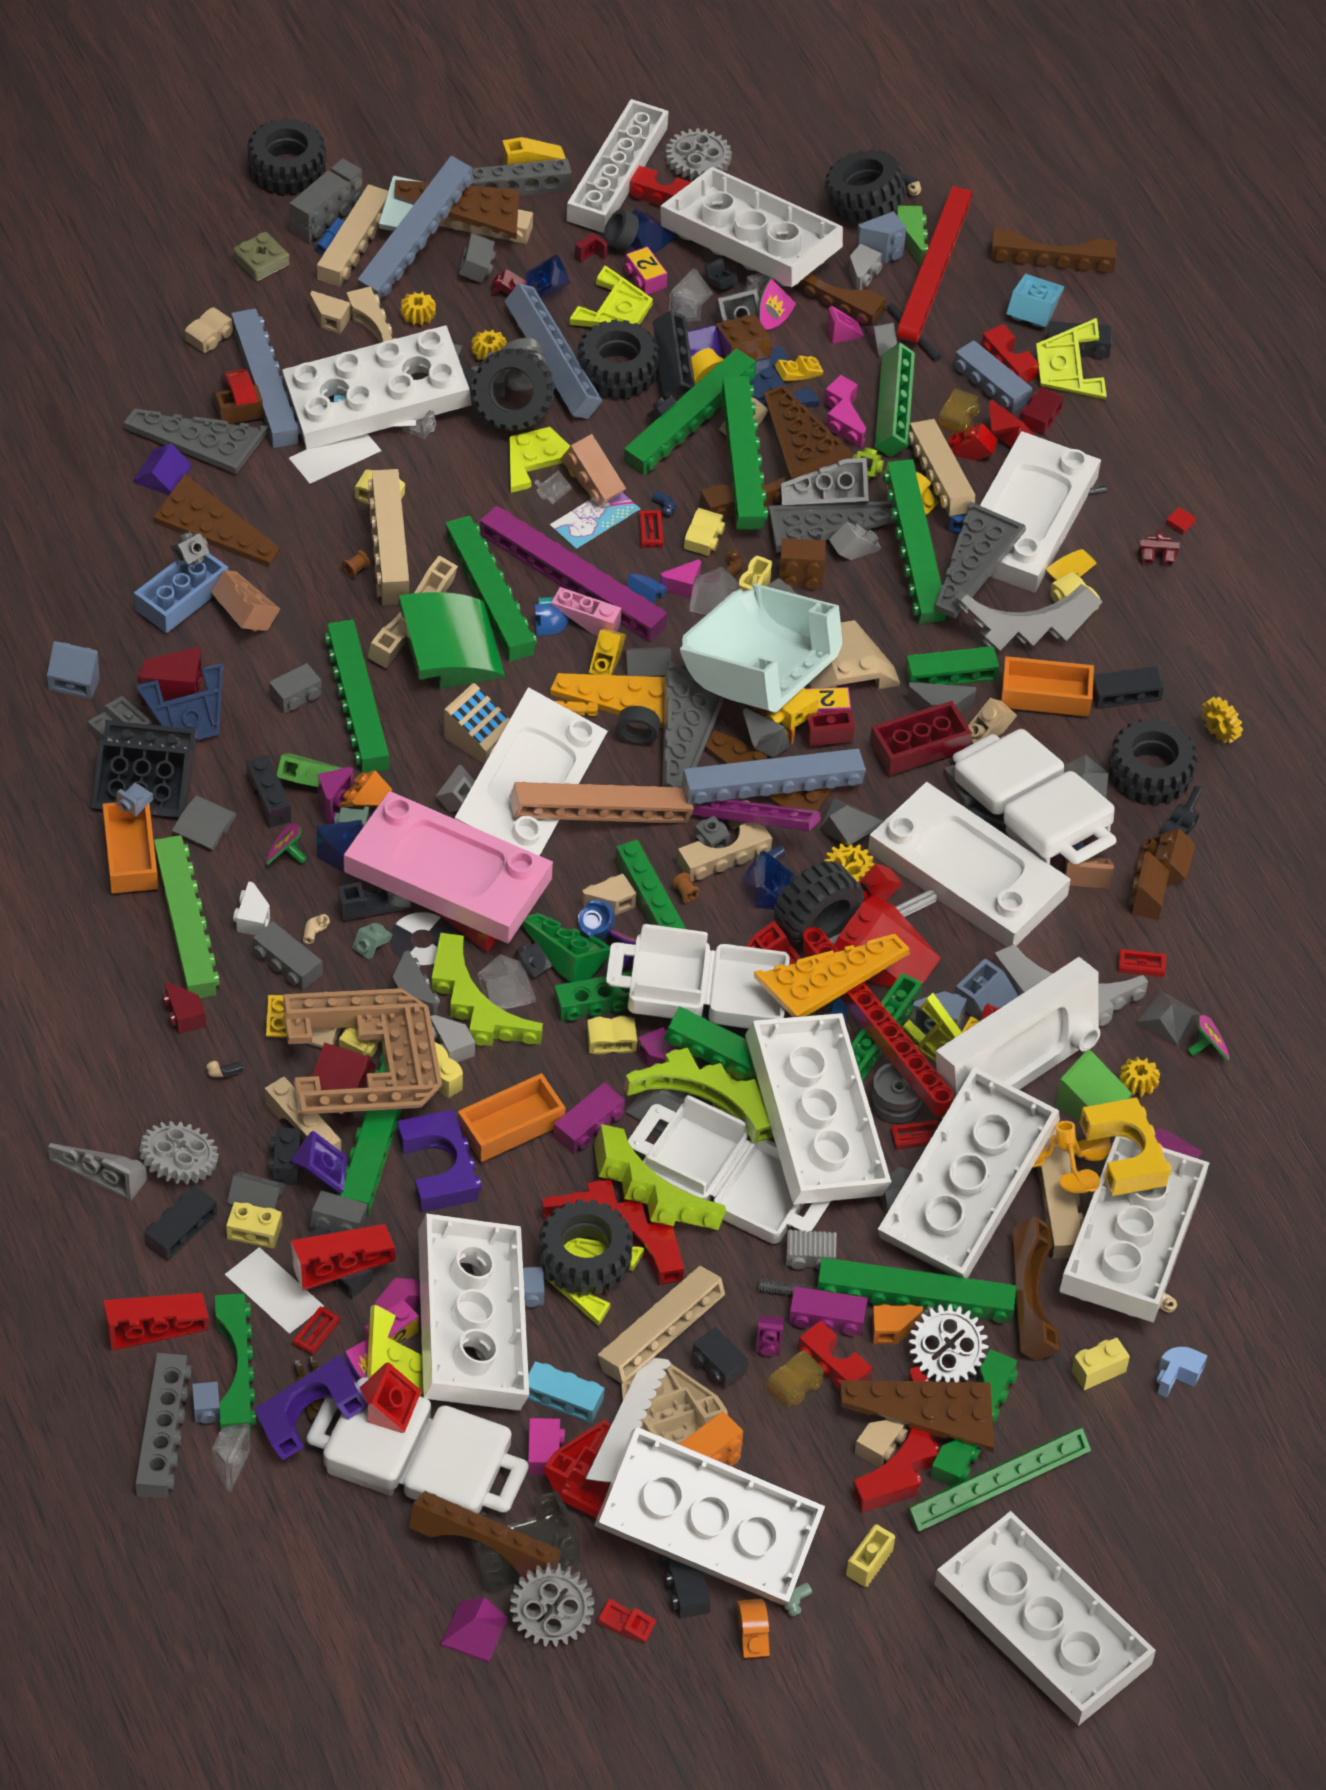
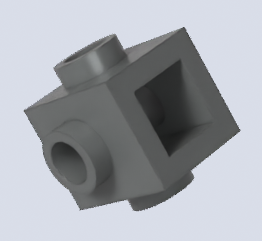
(190, 548)
(712, 833)

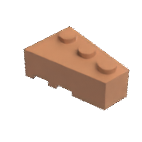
(593, 470)
(244, 602)

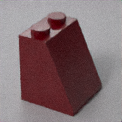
(176, 673)
(342, 1069)

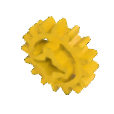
(1221, 720)
(852, 859)

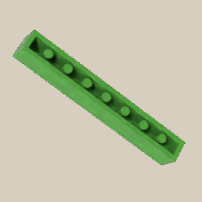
(185, 916)

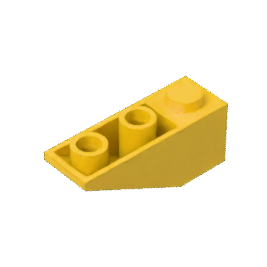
(528, 150)

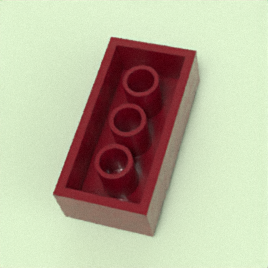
(920, 738)

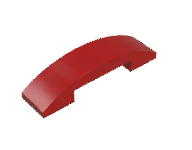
(240, 385)

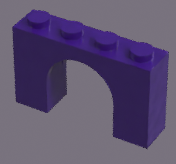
(441, 1132)
(281, 1411)

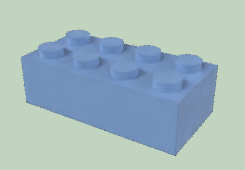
(178, 592)

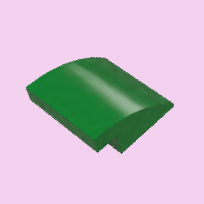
(450, 638)

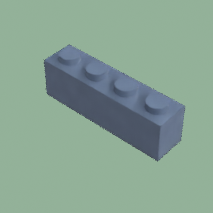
(992, 377)

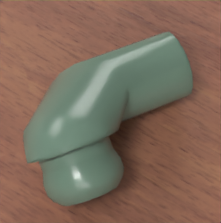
(798, 1593)

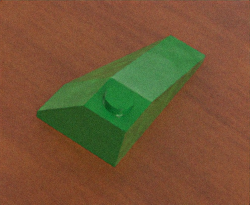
(566, 949)

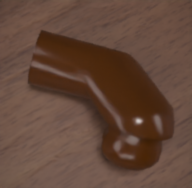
(735, 562)

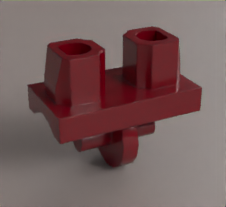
(1158, 545)

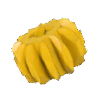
(417, 308)
(486, 343)
(1139, 1076)

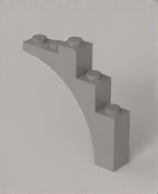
(1059, 618)
(1026, 974)

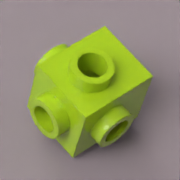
(877, 463)

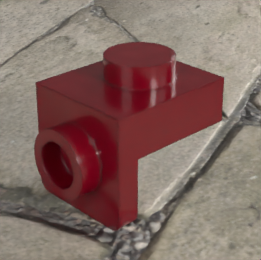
(589, 246)
(506, 282)

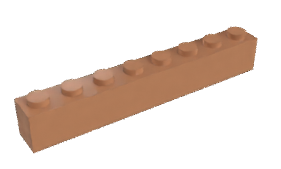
(600, 802)

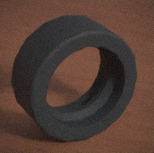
(621, 229)
(633, 735)

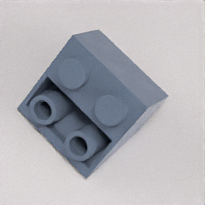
(73, 670)
(983, 986)

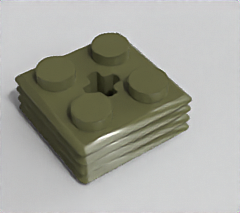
(261, 256)

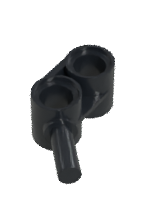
(1184, 815)

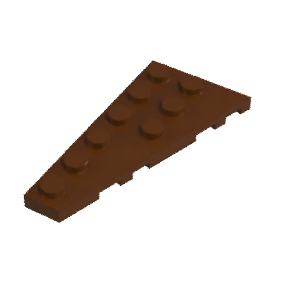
(477, 206)
(802, 436)
(196, 510)
(731, 750)
(936, 1408)

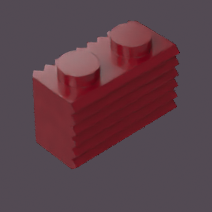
(1042, 410)
(829, 727)

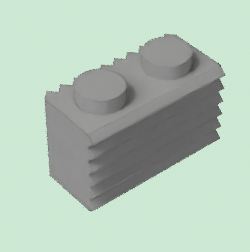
(808, 1248)

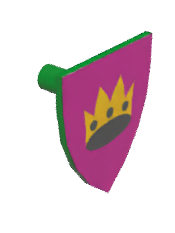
(774, 305)
(287, 841)
(1208, 1034)

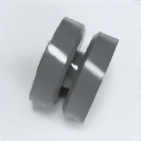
(515, 378)
(893, 1096)

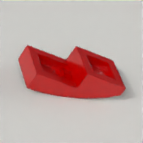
(625, 1622)

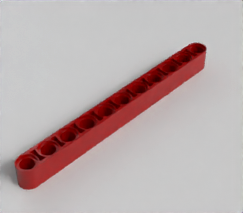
(934, 264)
(888, 1034)

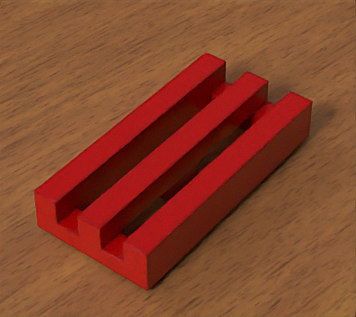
(652, 542)
(1141, 965)
(913, 1140)
(305, 1346)

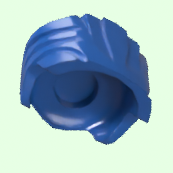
(597, 920)

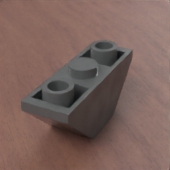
(931, 695)
(409, 978)

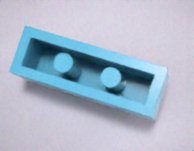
(565, 1392)

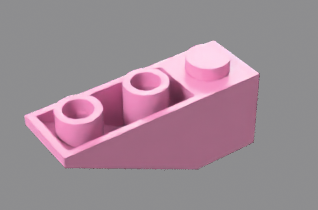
(587, 611)

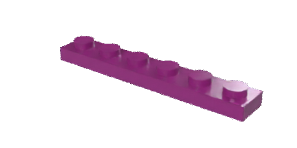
(758, 813)

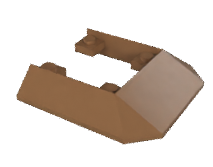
(381, 1014)

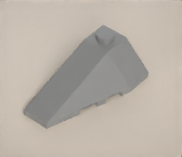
(832, 484)
(105, 1169)

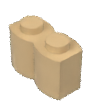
(209, 330)

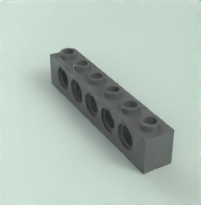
(527, 177)
(157, 1483)

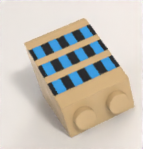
(474, 723)

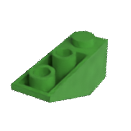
(915, 234)
(302, 769)

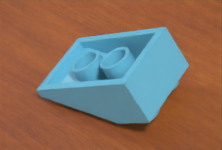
(1034, 300)

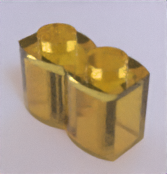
(958, 411)
(796, 1378)

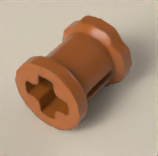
(355, 564)
(686, 887)

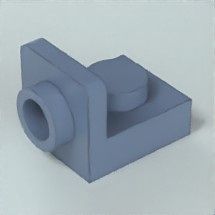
(134, 799)

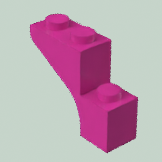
(843, 417)

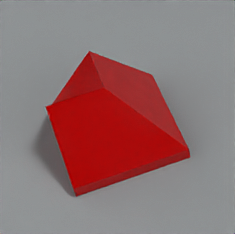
(1005, 424)
(390, 1398)

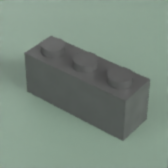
(287, 956)

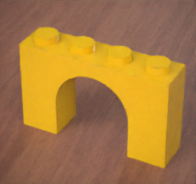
(1128, 1120)

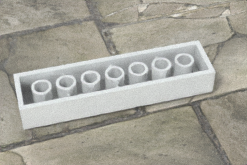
(609, 175)

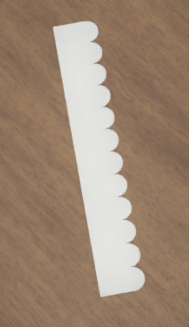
(628, 1418)

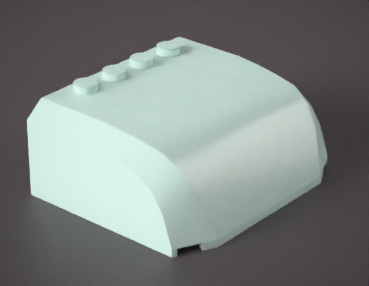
(762, 645)

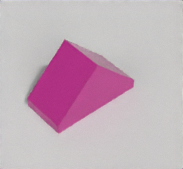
(842, 327)
(681, 579)
(400, 1290)

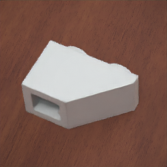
(253, 911)

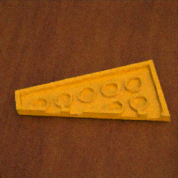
(612, 691)
(826, 976)

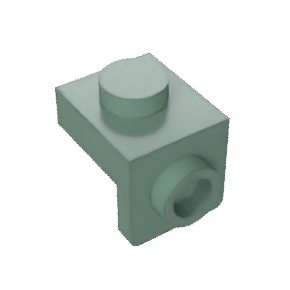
(370, 938)

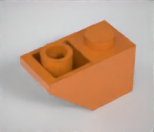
(367, 791)
(893, 1323)

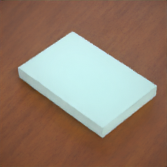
(394, 210)

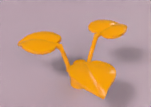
(1092, 1150)

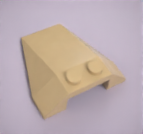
(857, 661)
(679, 1406)

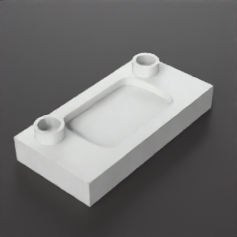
(1044, 491)
(536, 747)
(969, 865)
(1028, 1032)

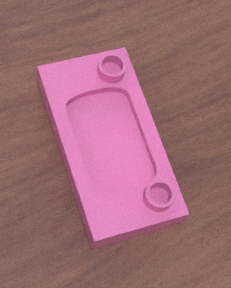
(448, 867)

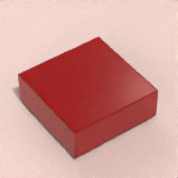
(1181, 520)

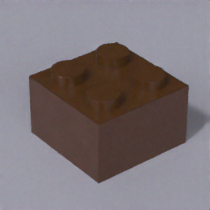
(746, 335)
(802, 563)

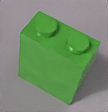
(1088, 1085)

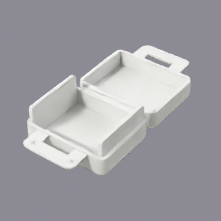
(1039, 801)
(679, 970)
(711, 1158)
(445, 1455)

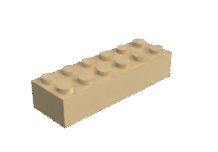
(388, 536)

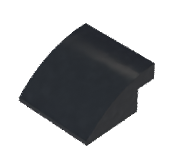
(149, 756)

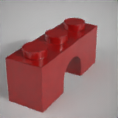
(645, 187)
(1000, 344)
(820, 1343)

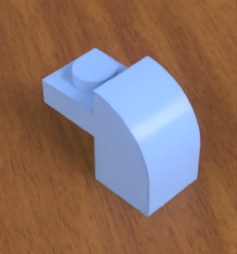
(1179, 1364)

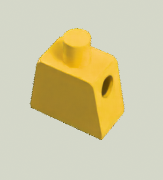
(796, 709)

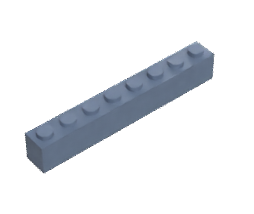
(416, 227)
(264, 372)
(567, 373)
(773, 776)

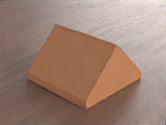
(1090, 873)

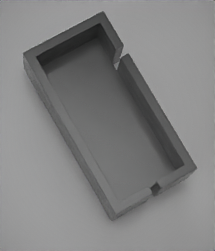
(325, 201)

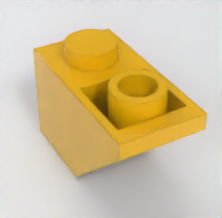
(607, 652)

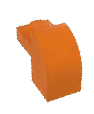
(753, 1627)

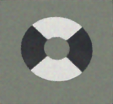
(405, 927)

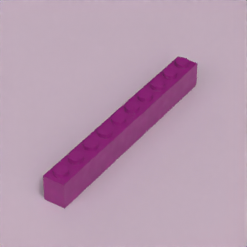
(571, 571)

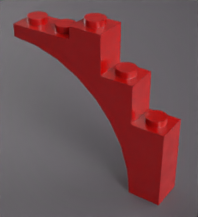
(656, 1238)
(899, 1476)

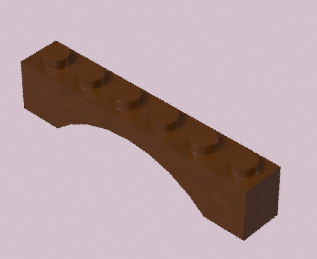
(1093, 255)
(860, 304)
(720, 497)
(1031, 1248)
(438, 1517)

